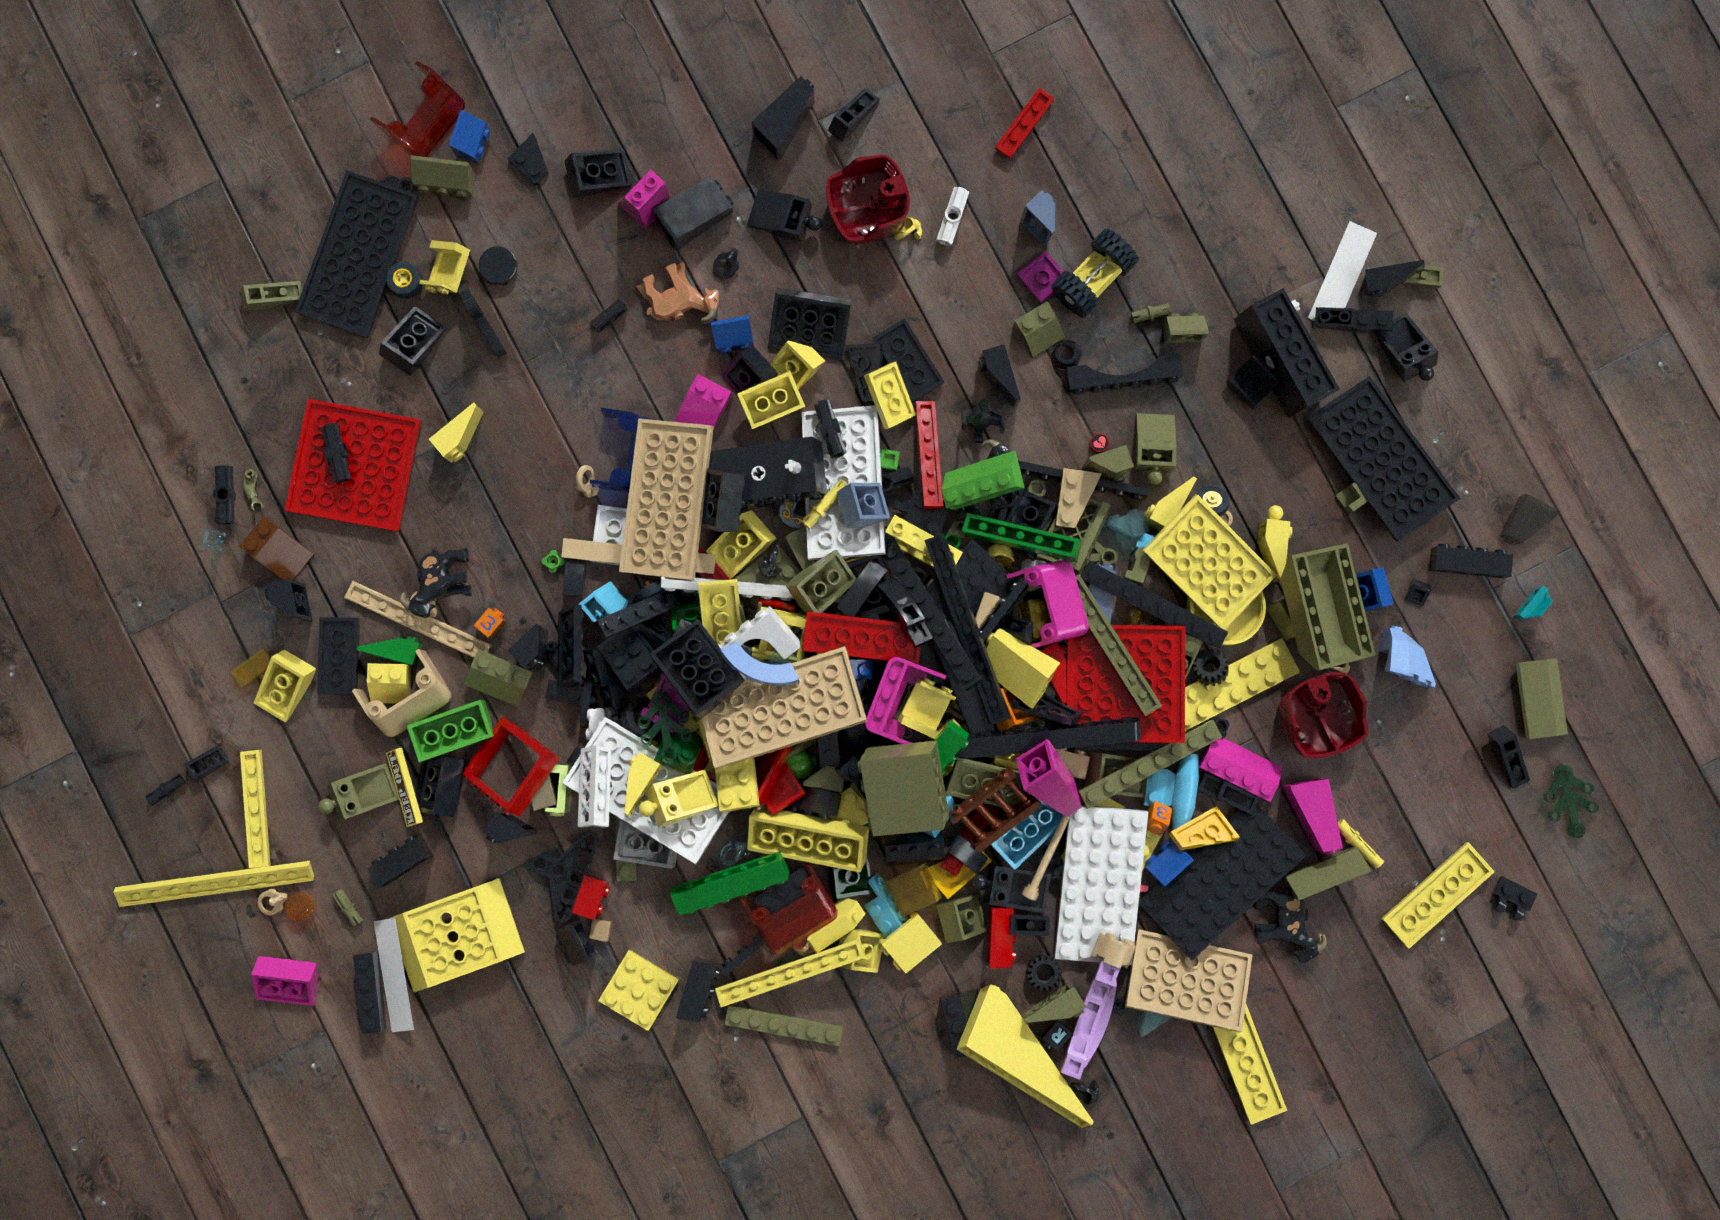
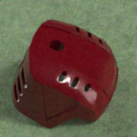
(858, 208)
(1323, 725)

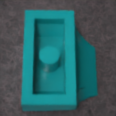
(1534, 605)

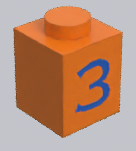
(490, 622)
(1158, 818)

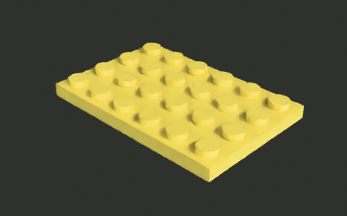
(1209, 562)

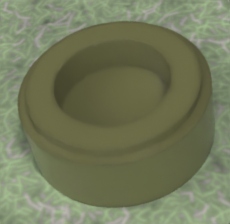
(1037, 487)

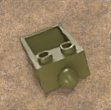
(1155, 441)
(363, 791)

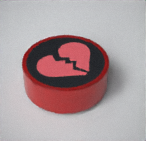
(1099, 443)

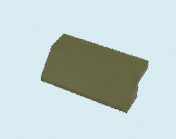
(1541, 698)
(1326, 873)

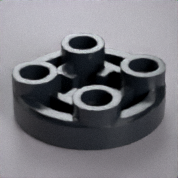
(498, 265)

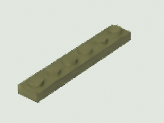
(783, 1025)

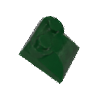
(686, 752)
(849, 883)

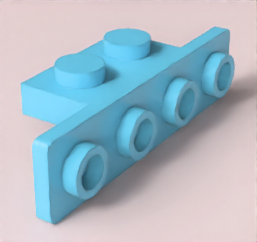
(884, 908)

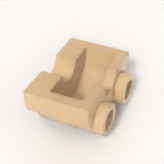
(1114, 951)

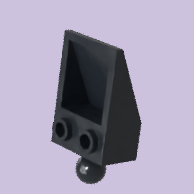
(778, 214)
(1408, 349)
(1011, 888)

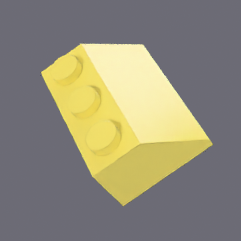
(771, 400)

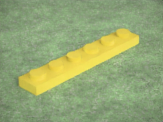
(255, 808)

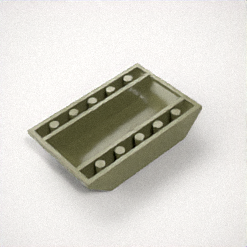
(1326, 607)

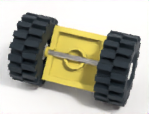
(1109, 259)

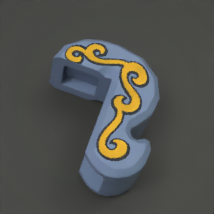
(787, 515)

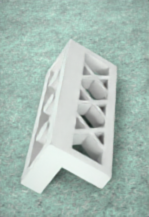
(597, 786)

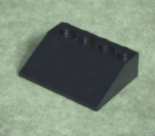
(810, 321)
(696, 669)

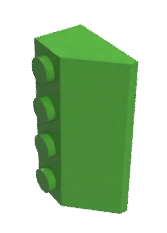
(982, 481)
(451, 730)

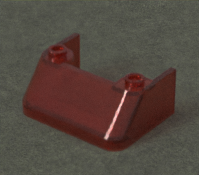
(430, 120)
(797, 919)

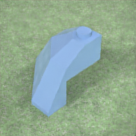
(1406, 658)

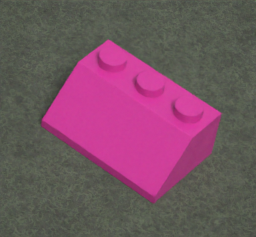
(285, 980)

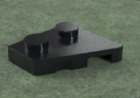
(529, 160)

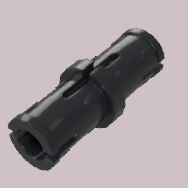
(165, 789)

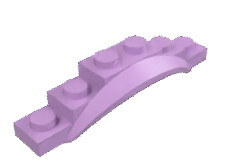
(1093, 1022)

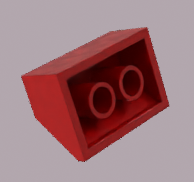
(999, 938)

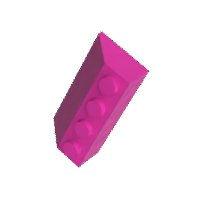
(1241, 768)

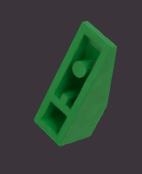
(395, 649)

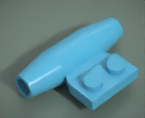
(1176, 789)

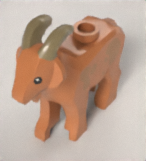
(680, 298)

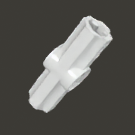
(956, 206)

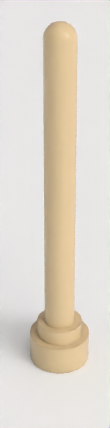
(1031, 890)

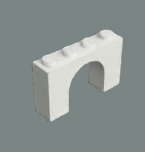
(769, 627)

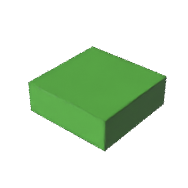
(889, 459)

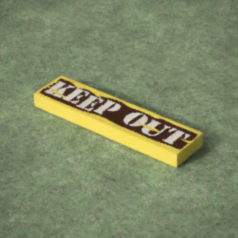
(404, 787)

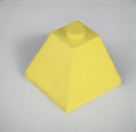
(799, 360)

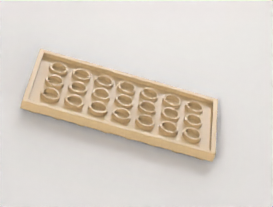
(666, 499)
(772, 717)

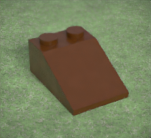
(276, 549)

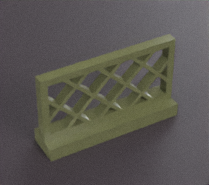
(1090, 537)

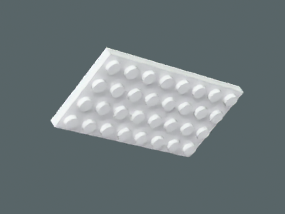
(858, 465)
(687, 837)
(1100, 879)

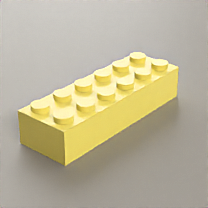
(808, 838)

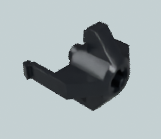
(982, 419)

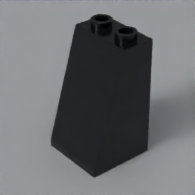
(784, 116)
(693, 211)

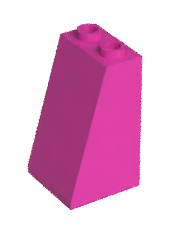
(644, 197)
(1049, 778)
(1316, 813)

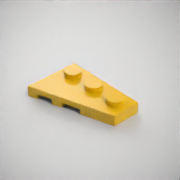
(1204, 831)
(950, 884)

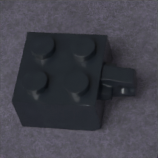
(926, 519)

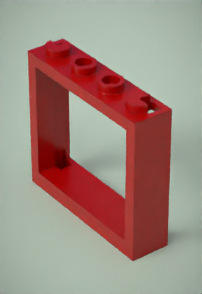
(703, 759)
(532, 781)

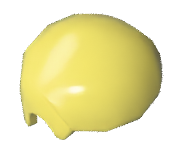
(1001, 554)

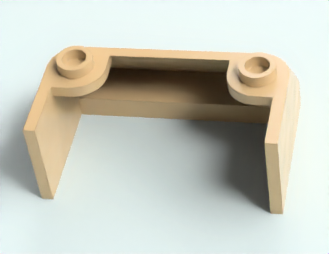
(416, 707)

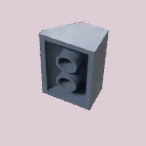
(1040, 217)

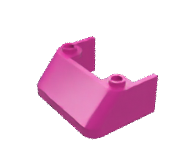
(1062, 600)
(889, 694)

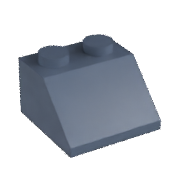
(863, 504)

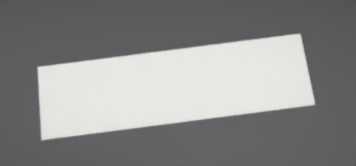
(1344, 268)
(393, 975)

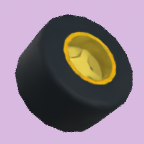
(404, 273)

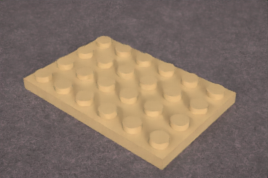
(1199, 991)

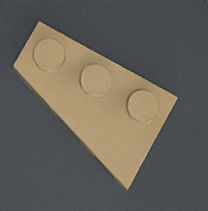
(1074, 495)

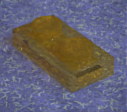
(252, 668)

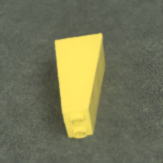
(1020, 666)

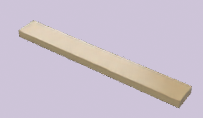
(612, 554)
(427, 626)

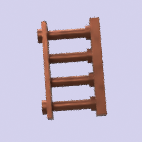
(1000, 825)

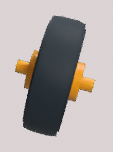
(649, 590)

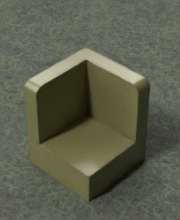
(1351, 498)

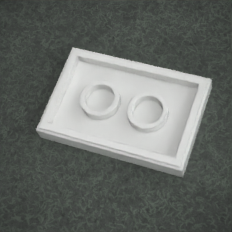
(609, 526)

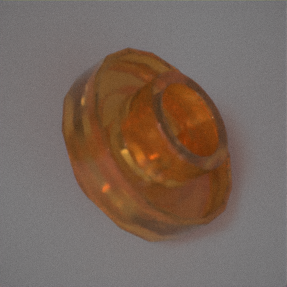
(300, 906)

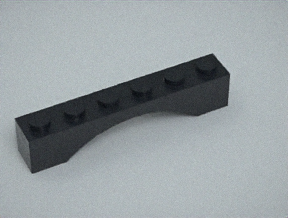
(1084, 378)

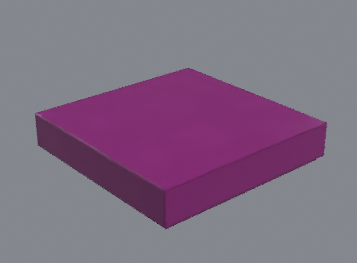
(1039, 276)

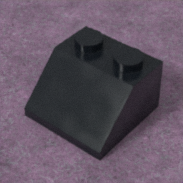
(748, 370)

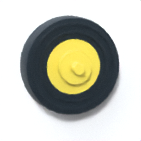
(1215, 497)

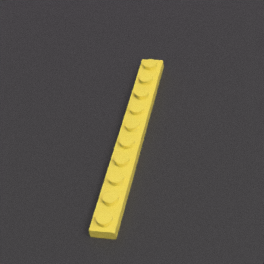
(214, 883)

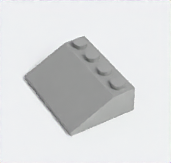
(640, 848)

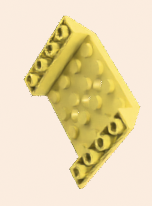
(483, 929)

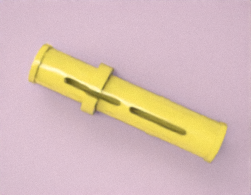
(826, 502)
(1352, 837)

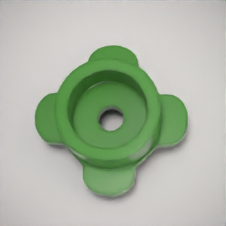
(548, 561)

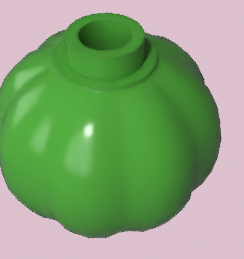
(802, 765)

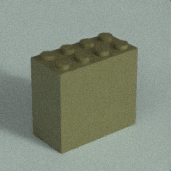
(904, 788)

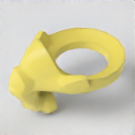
(910, 225)

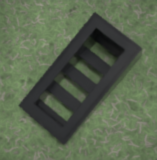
(203, 757)

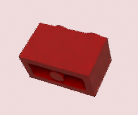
(590, 897)

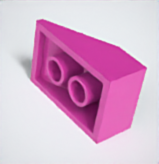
(704, 403)

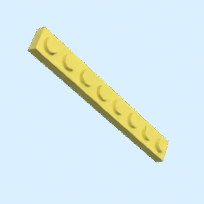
(790, 973)

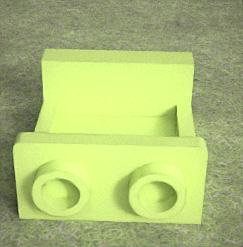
(564, 792)

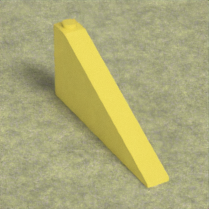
(1006, 1046)

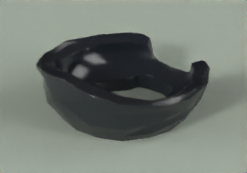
(1061, 363)

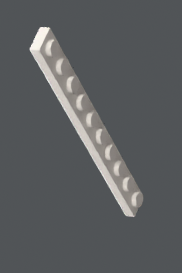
(747, 589)

